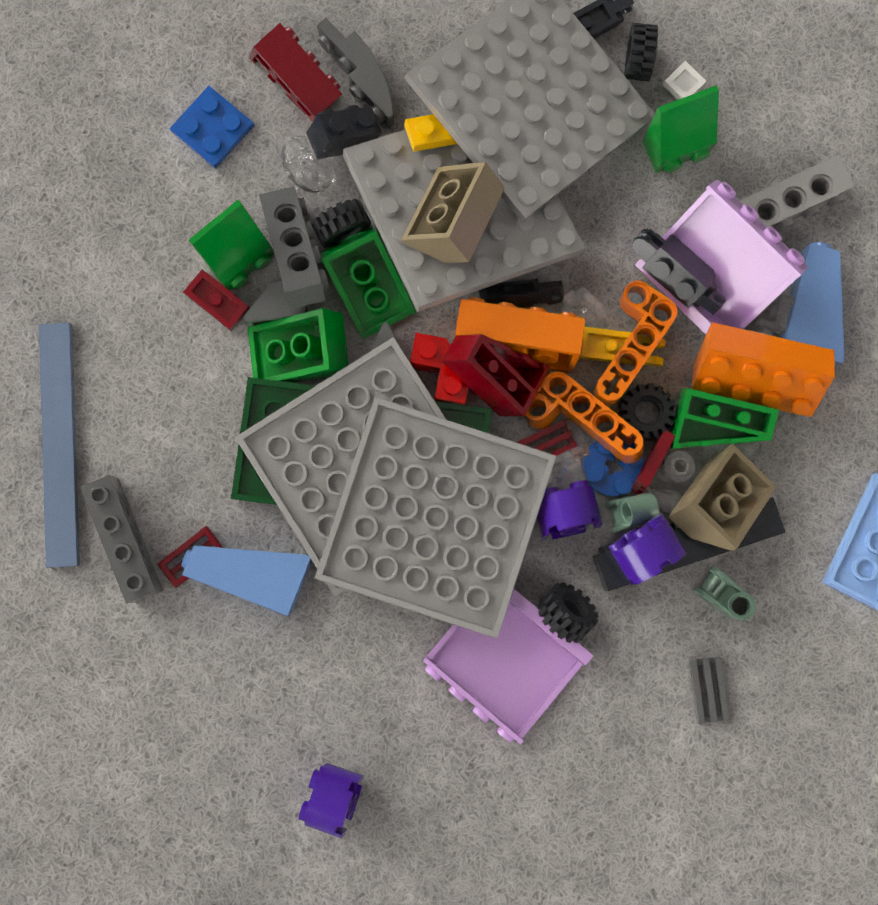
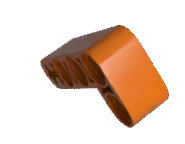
(631, 349)
(588, 420)

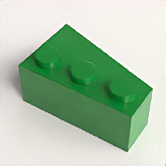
(716, 420)

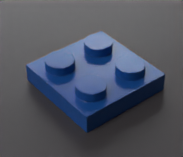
(212, 127)

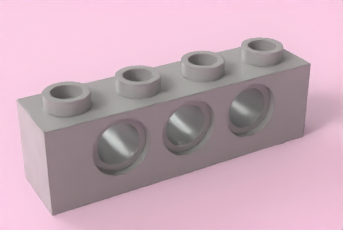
(828, 176)

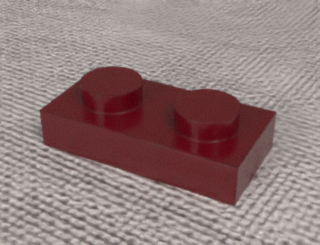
(216, 300)

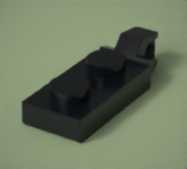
(603, 15)
(524, 293)

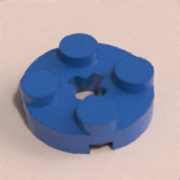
(597, 472)

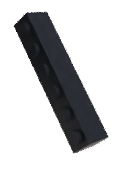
(765, 526)

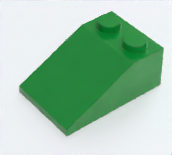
(683, 131)
(232, 246)
(367, 282)
(299, 347)

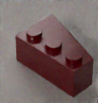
(296, 71)
(496, 373)

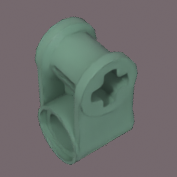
(632, 510)
(724, 594)

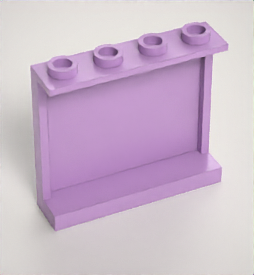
(744, 253)
(509, 675)

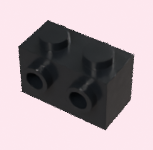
(342, 129)

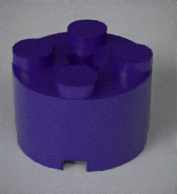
(568, 511)
(647, 550)
(332, 799)

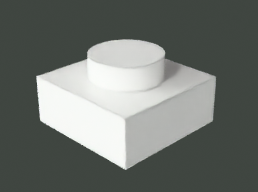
(684, 81)

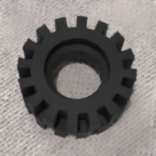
(641, 51)
(340, 222)
(659, 399)
(568, 612)

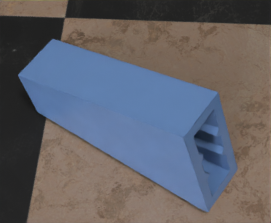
(817, 304)
(253, 575)

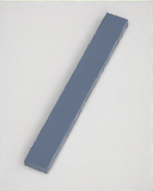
(59, 445)

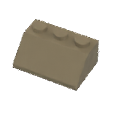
(454, 212)
(723, 500)

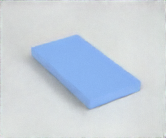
(856, 559)

